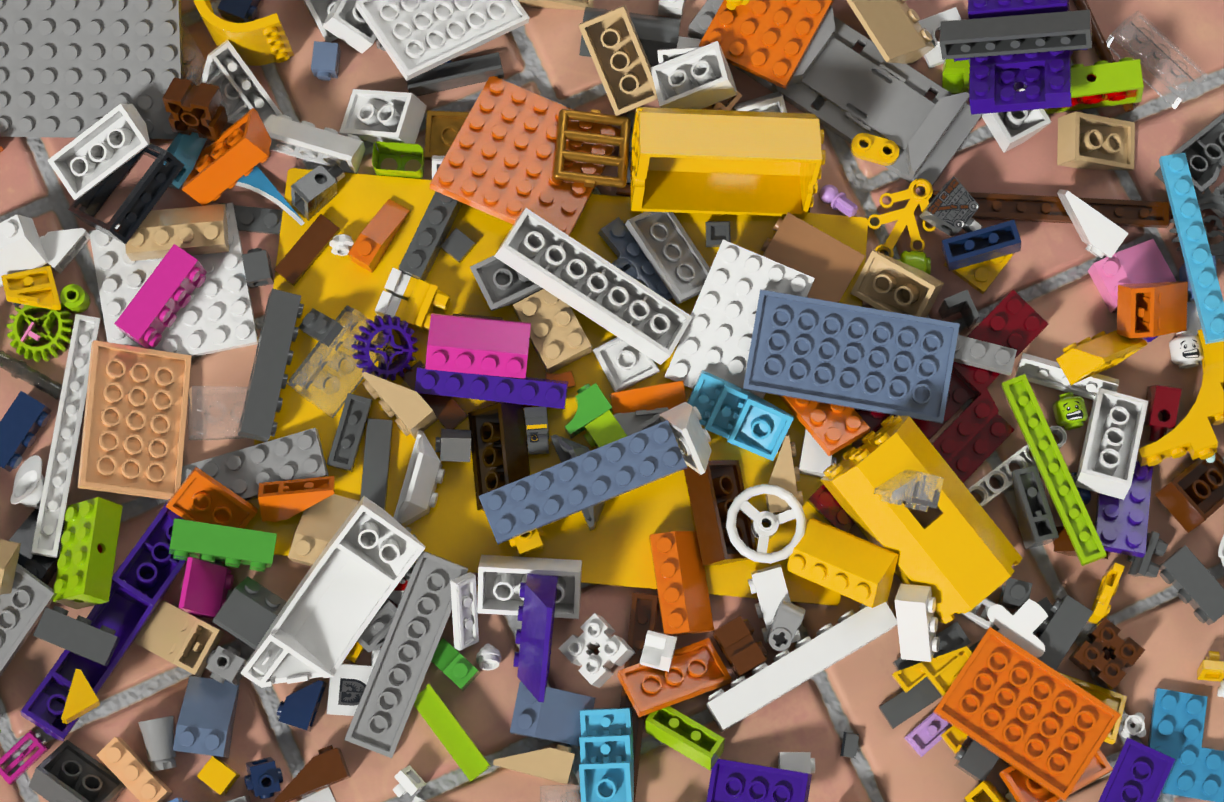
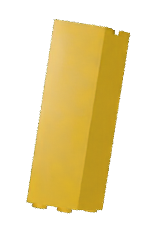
(725, 161)
(957, 553)

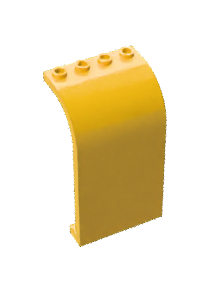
(255, 41)

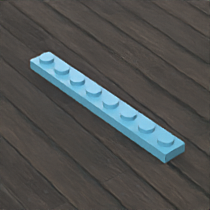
(1194, 245)

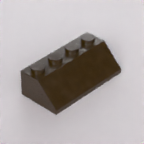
(498, 447)

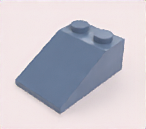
(207, 717)
(554, 719)

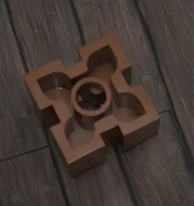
(195, 108)
(739, 646)
(1122, 651)

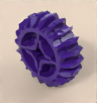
(385, 368)

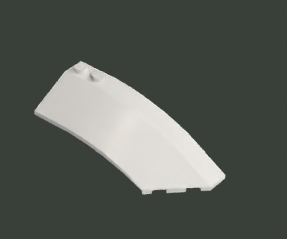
(335, 599)

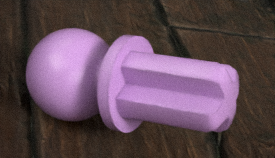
(830, 195)

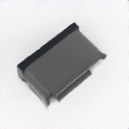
(849, 745)

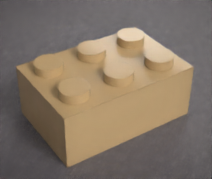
(553, 330)

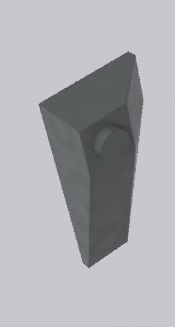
(1204, 155)

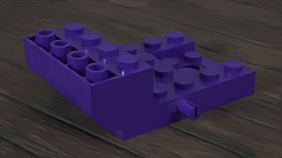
(1041, 74)

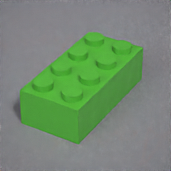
(222, 544)

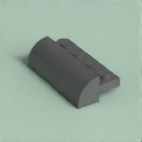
(652, 30)

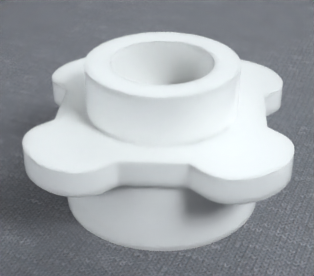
(341, 244)
(1139, 729)

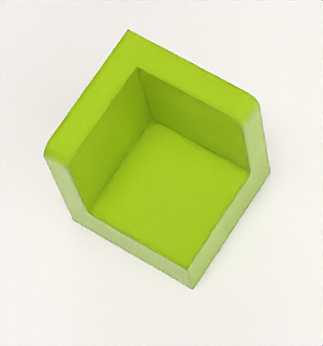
(955, 76)

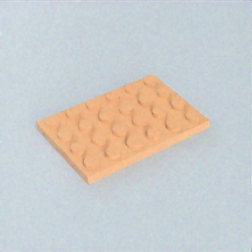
(134, 421)

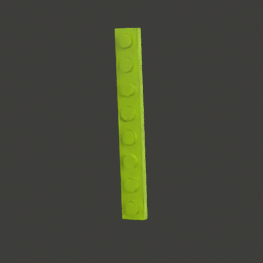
(1053, 470)

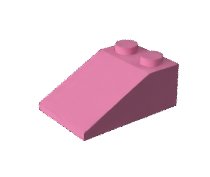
(1130, 266)

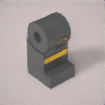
(537, 430)

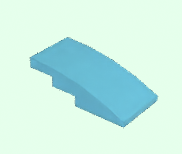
(740, 415)
(606, 755)

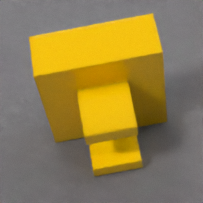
(1211, 668)

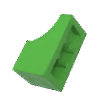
(590, 406)
(454, 664)

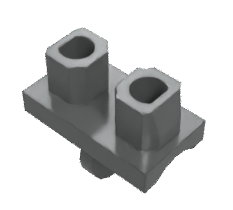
(1144, 566)

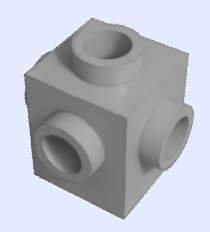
(229, 672)

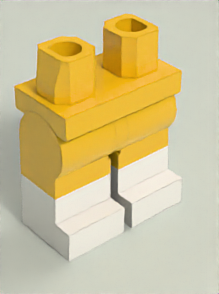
(410, 300)

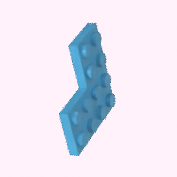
(1178, 733)

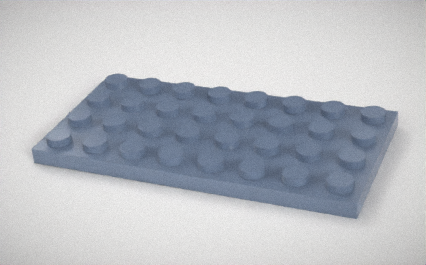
(851, 356)

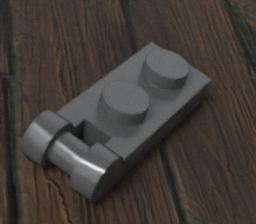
(258, 219)

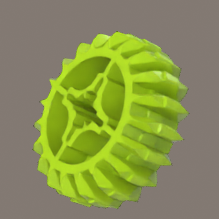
(47, 321)

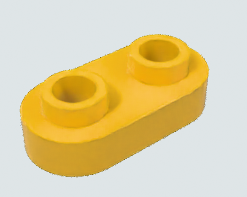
(874, 150)

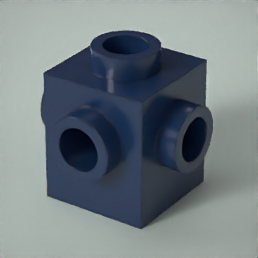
(257, 771)

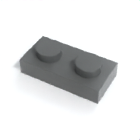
(320, 327)

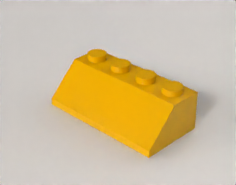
(844, 563)

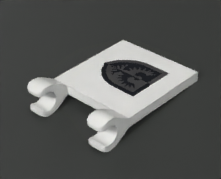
(348, 687)

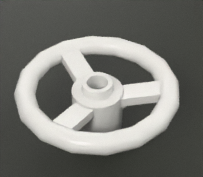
(764, 534)

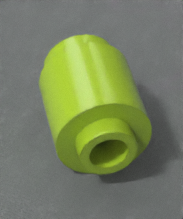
(75, 298)

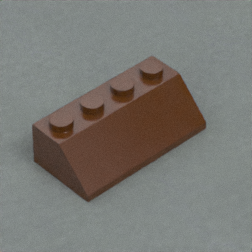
(710, 500)

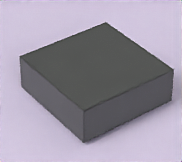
(716, 232)
(458, 245)

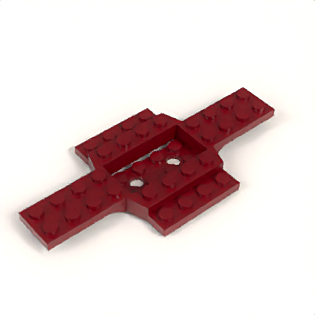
(979, 426)

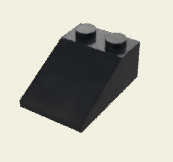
(39, 566)

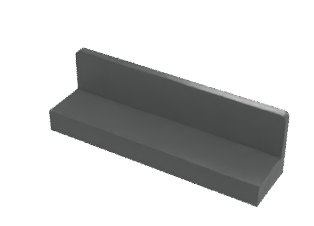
(456, 74)

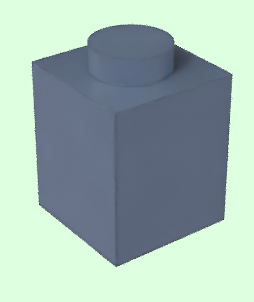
(325, 60)

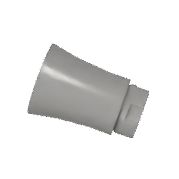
(159, 742)

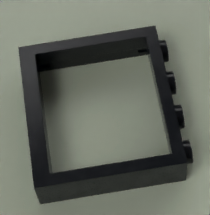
(138, 202)

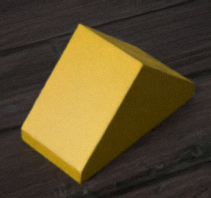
(80, 698)

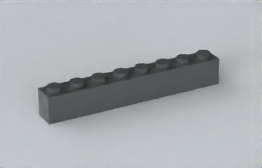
(1058, 636)

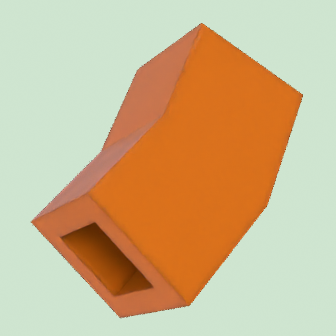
(566, 376)

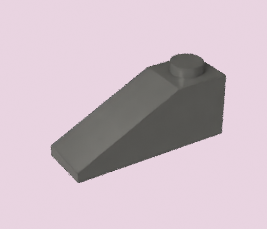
(1032, 508)

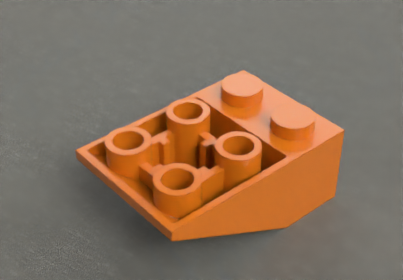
(1152, 309)

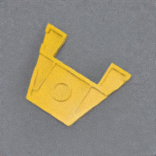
(941, 673)

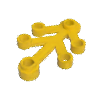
(904, 216)

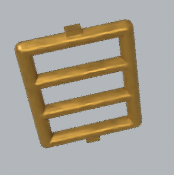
(622, 141)

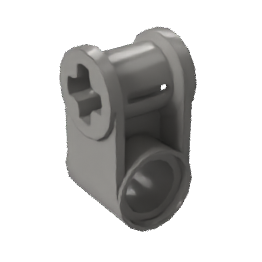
(786, 620)

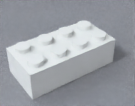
(1111, 443)
(502, 576)

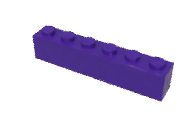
(492, 388)

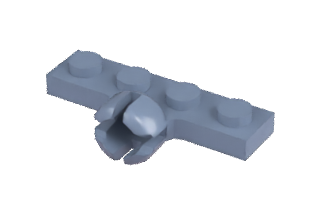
(631, 257)

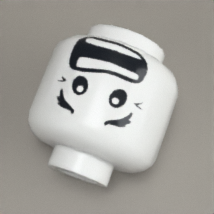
(1186, 350)

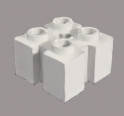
(581, 650)

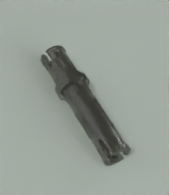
(21, 370)

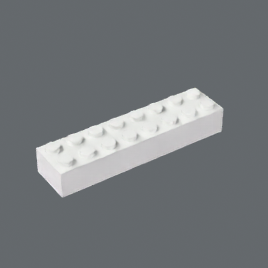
(593, 286)
(800, 665)

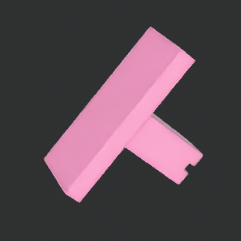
(29, 333)

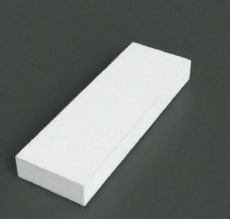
(464, 611)

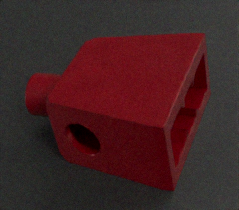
(1162, 400)

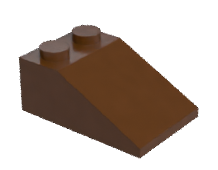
(1195, 492)

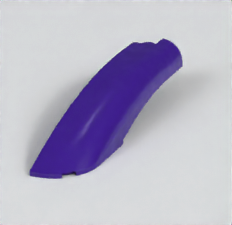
(133, 597)

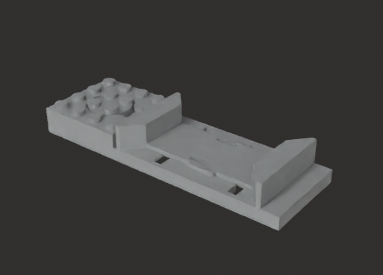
(871, 97)

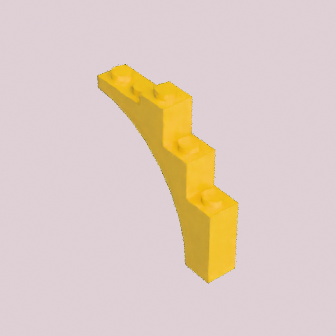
(1195, 430)

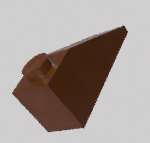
(317, 774)

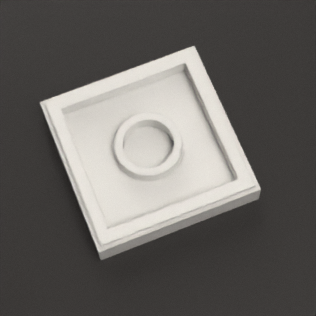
(624, 364)

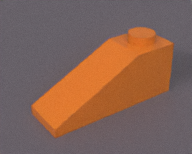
(378, 235)
(287, 498)

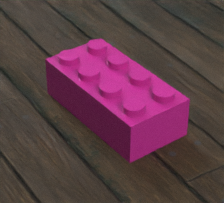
(161, 297)

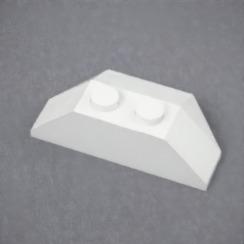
(237, 84)
(419, 483)

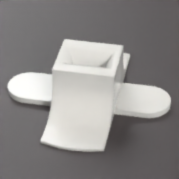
(1020, 625)

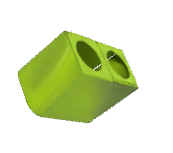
(394, 151)

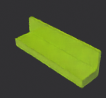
(451, 733)

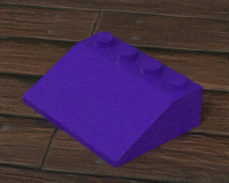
(536, 632)

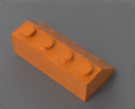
(228, 159)
(681, 583)

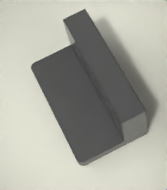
(960, 303)

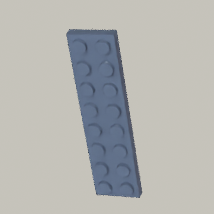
(582, 482)

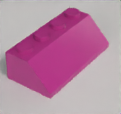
(478, 346)

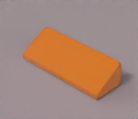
(648, 398)

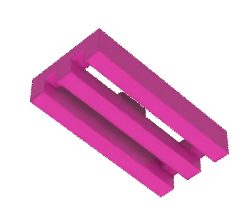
(36, 742)

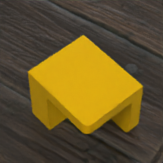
(218, 775)

